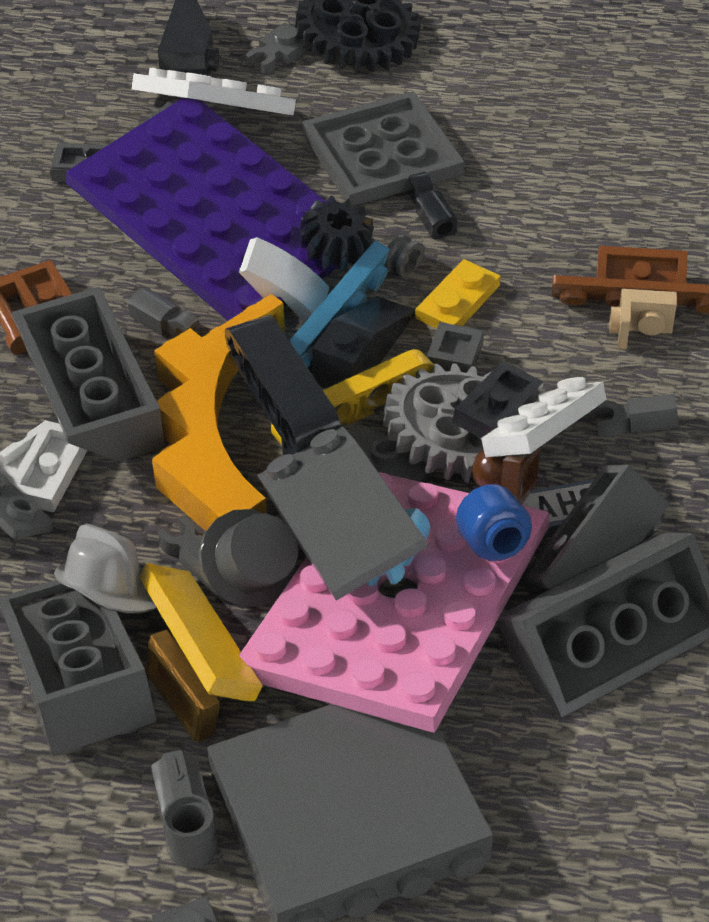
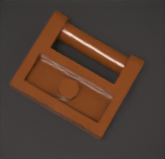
(33, 287)

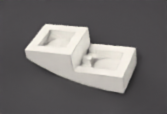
(284, 276)

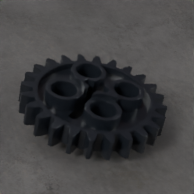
(358, 31)

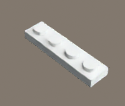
(544, 419)

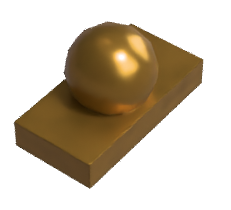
(181, 687)

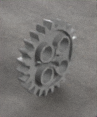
(421, 419)

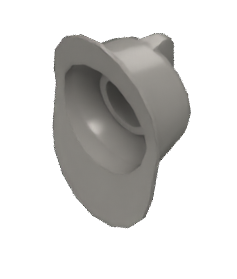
(105, 571)

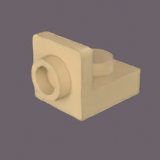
(643, 312)

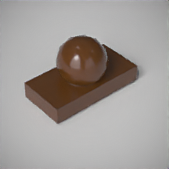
(513, 472)

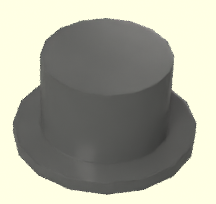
(248, 557)

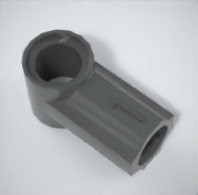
(185, 809)

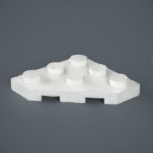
(213, 90)

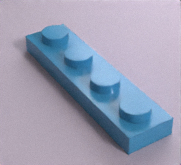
(347, 294)

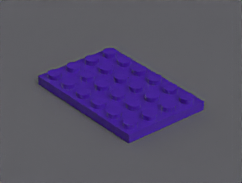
(195, 198)

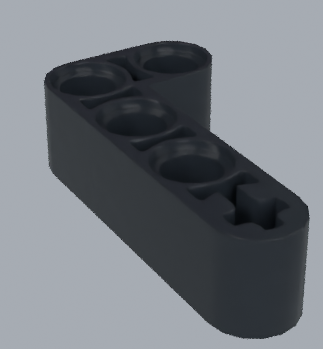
(281, 382)

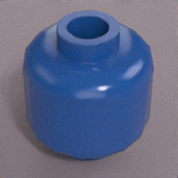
(493, 522)

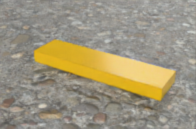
(200, 633)

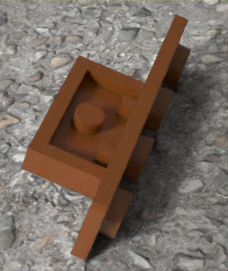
(633, 269)

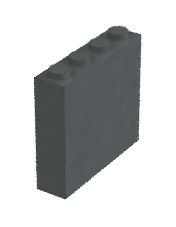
(347, 812)

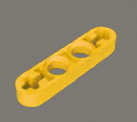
(354, 391)

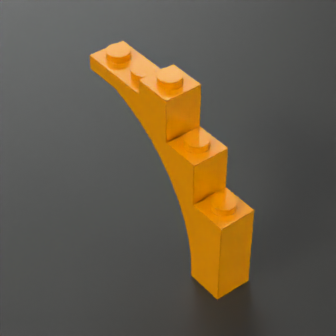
(196, 467)

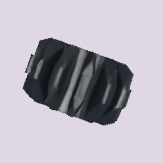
(335, 232)

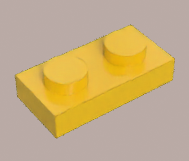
(458, 295)

